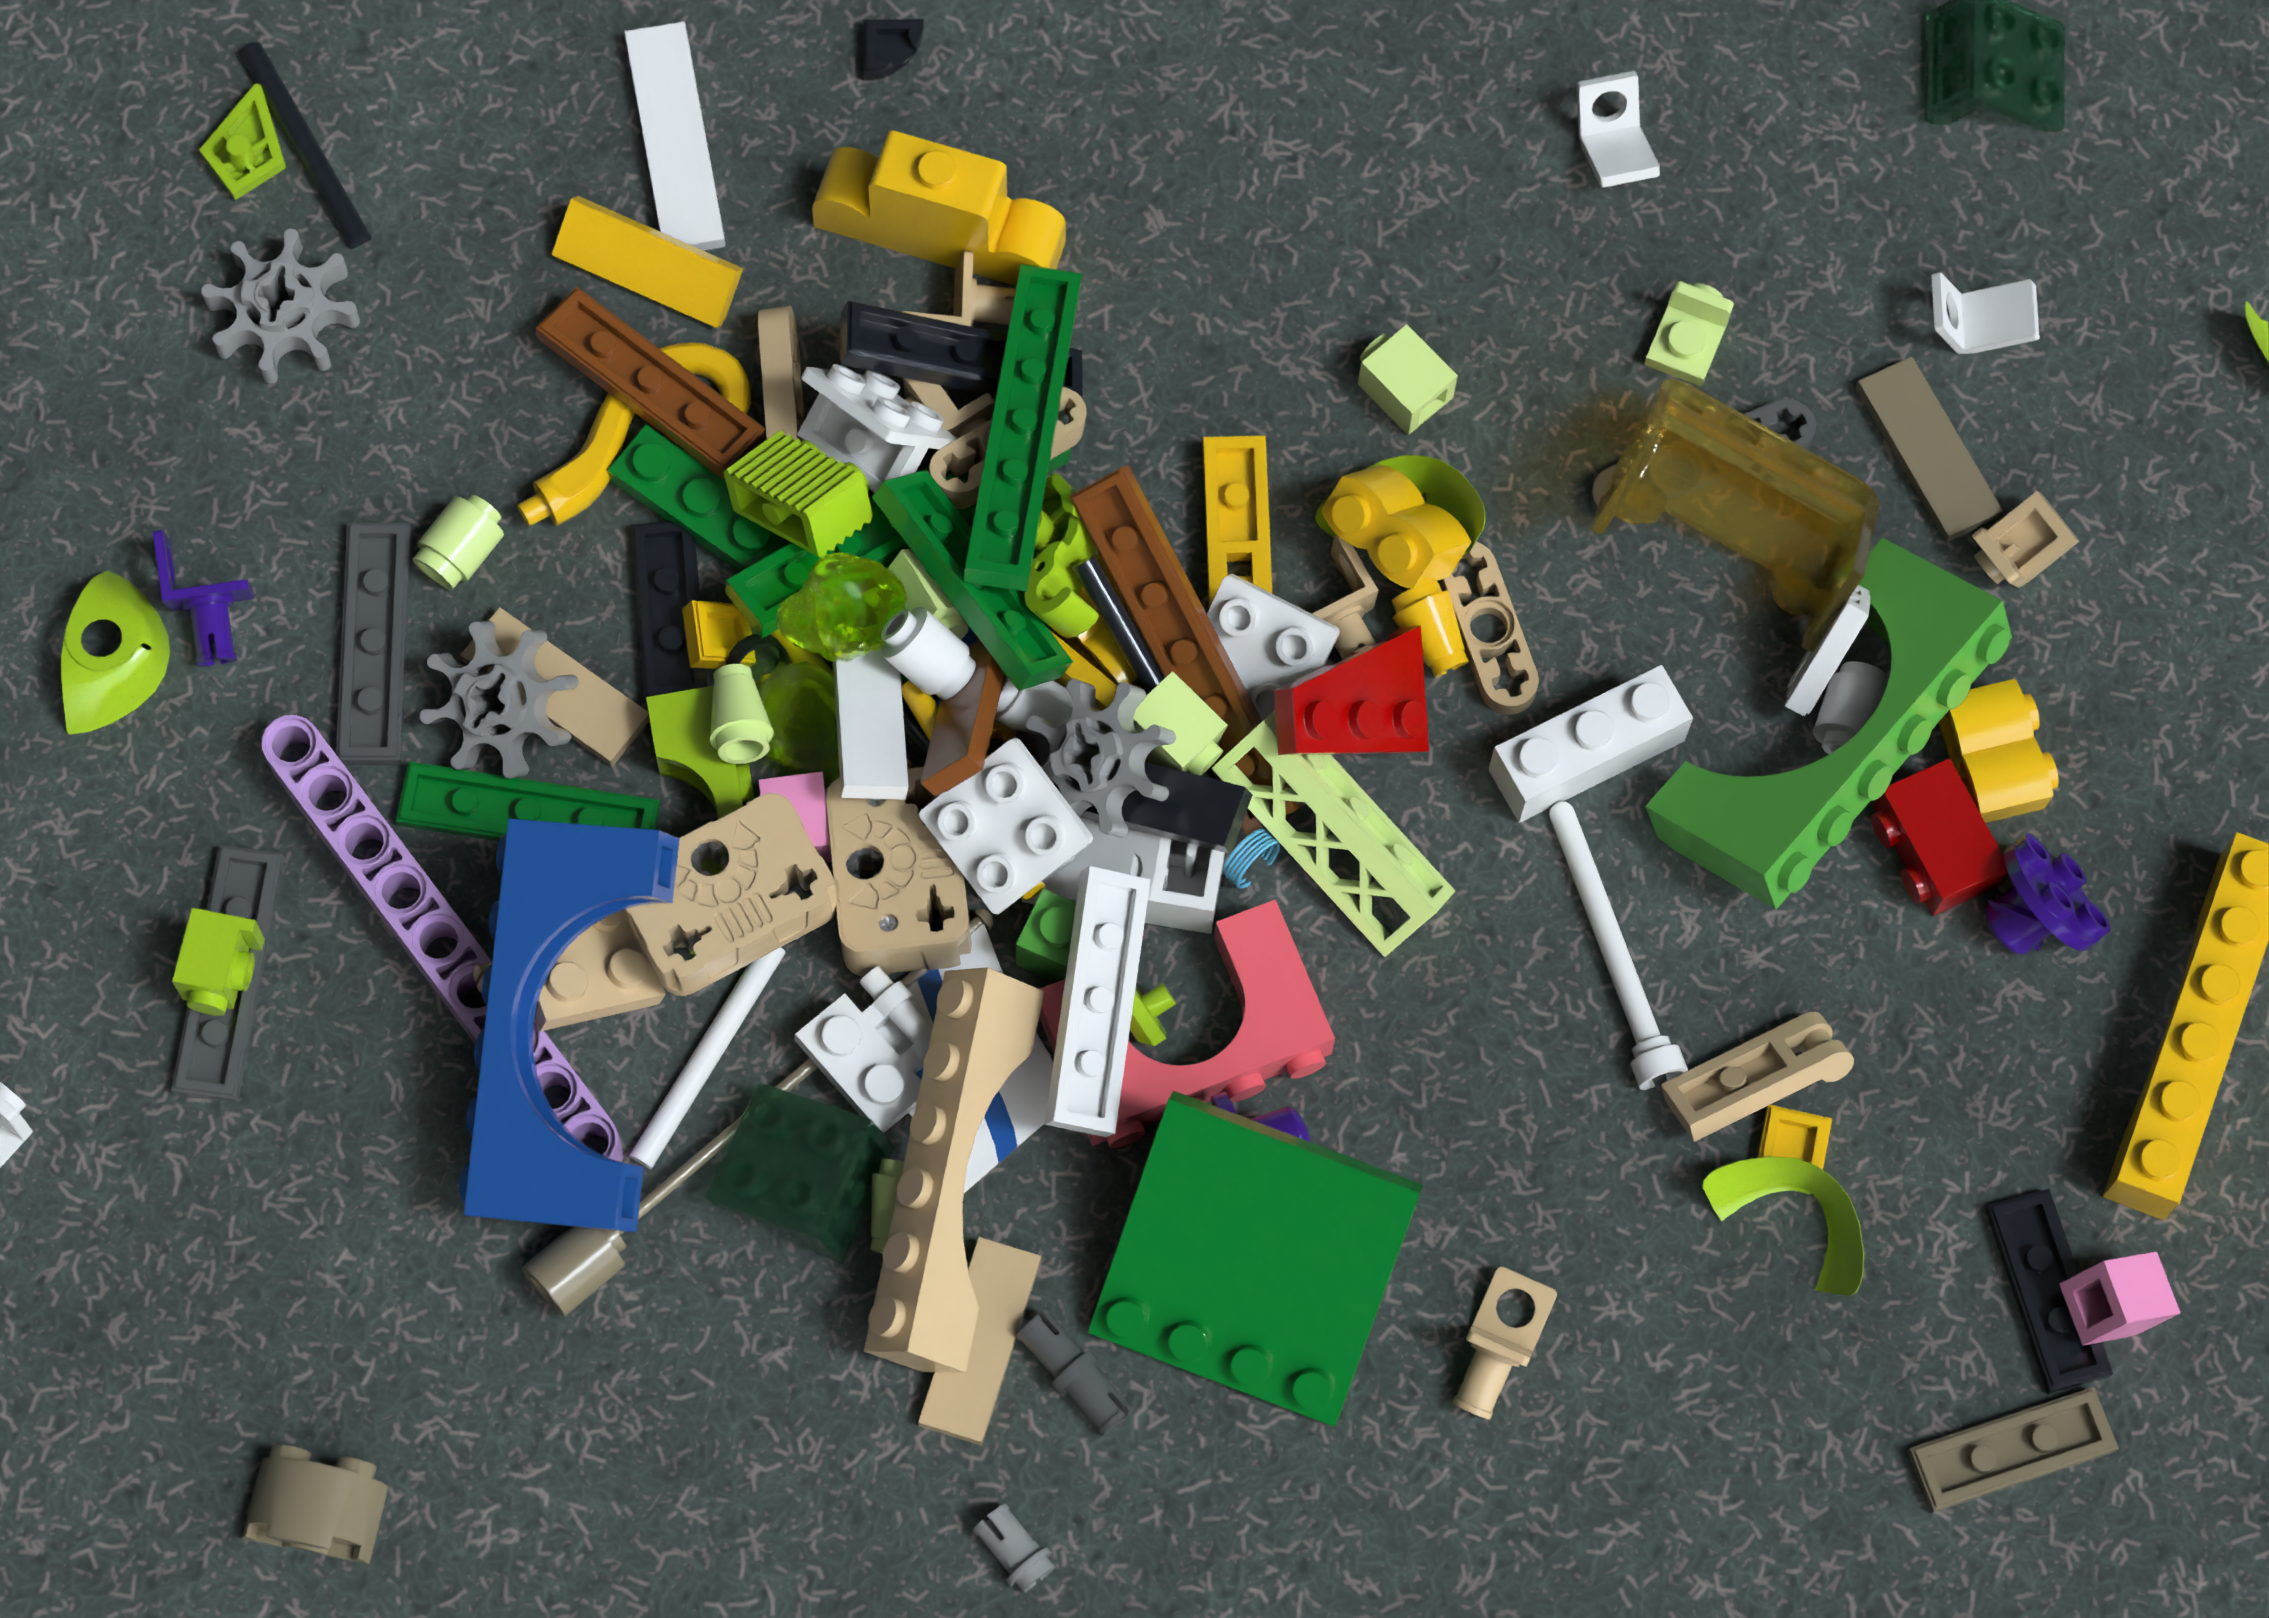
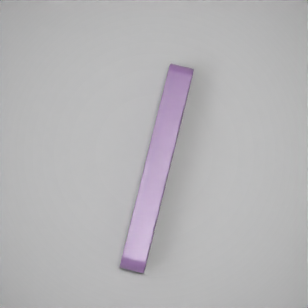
(423, 921)

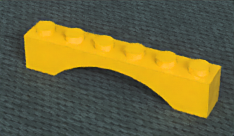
(2198, 1036)

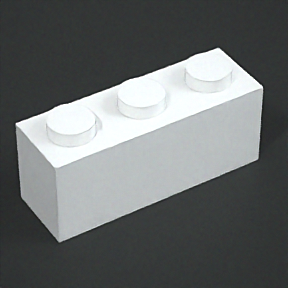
(1590, 743)

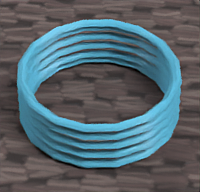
(1261, 848)

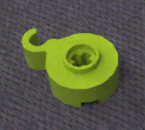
(1059, 546)

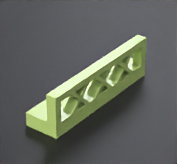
(1357, 827)

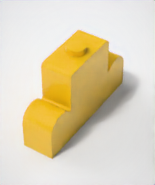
(936, 206)

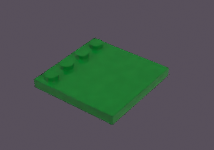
(1254, 1258)

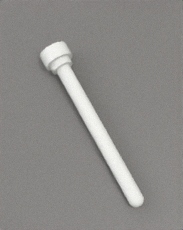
(1653, 1052)

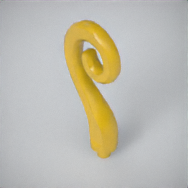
(583, 478)

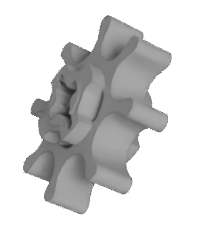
(298, 318)
(521, 691)
(1100, 754)

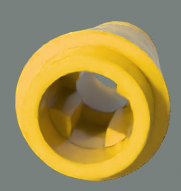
(1440, 631)

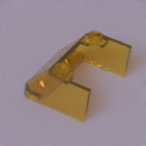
(1750, 494)

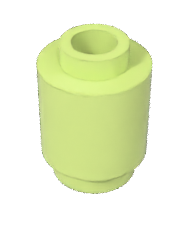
(458, 541)

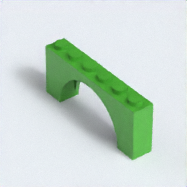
(1777, 826)

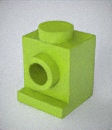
(216, 960)

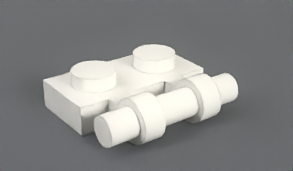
(859, 1058)

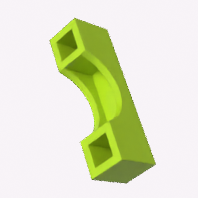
(684, 752)

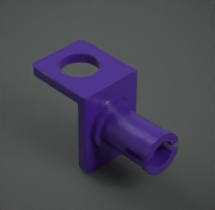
(205, 603)

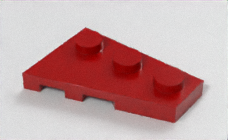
(1359, 704)

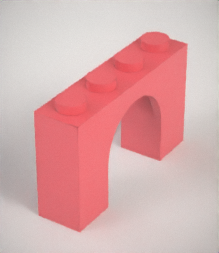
(1278, 1032)

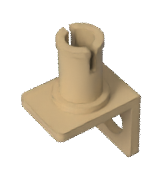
(976, 301)
(1348, 611)
(1500, 1345)

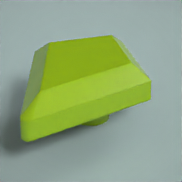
(245, 146)
(1145, 1011)

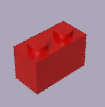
(1938, 838)

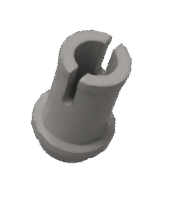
(1014, 1548)

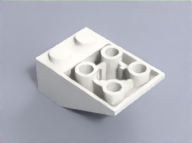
(1181, 875)

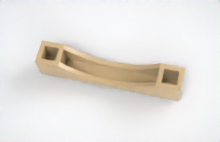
(924, 1291)

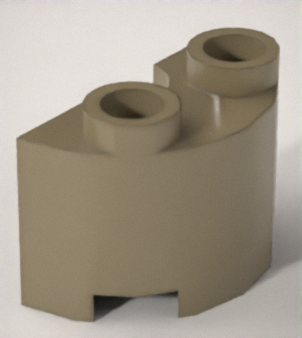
(316, 1505)

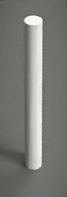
(704, 1059)

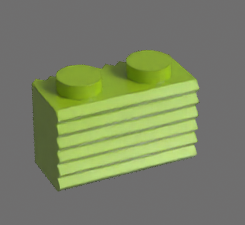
(799, 493)

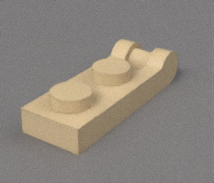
(1756, 1075)

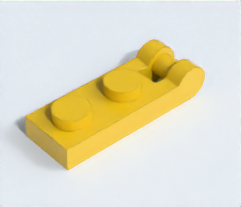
(1236, 509)

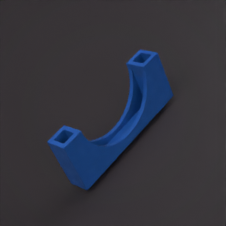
(551, 891)

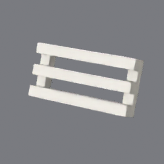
(1818, 667)

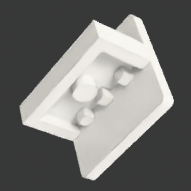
(869, 424)
(1268, 639)
(1006, 827)

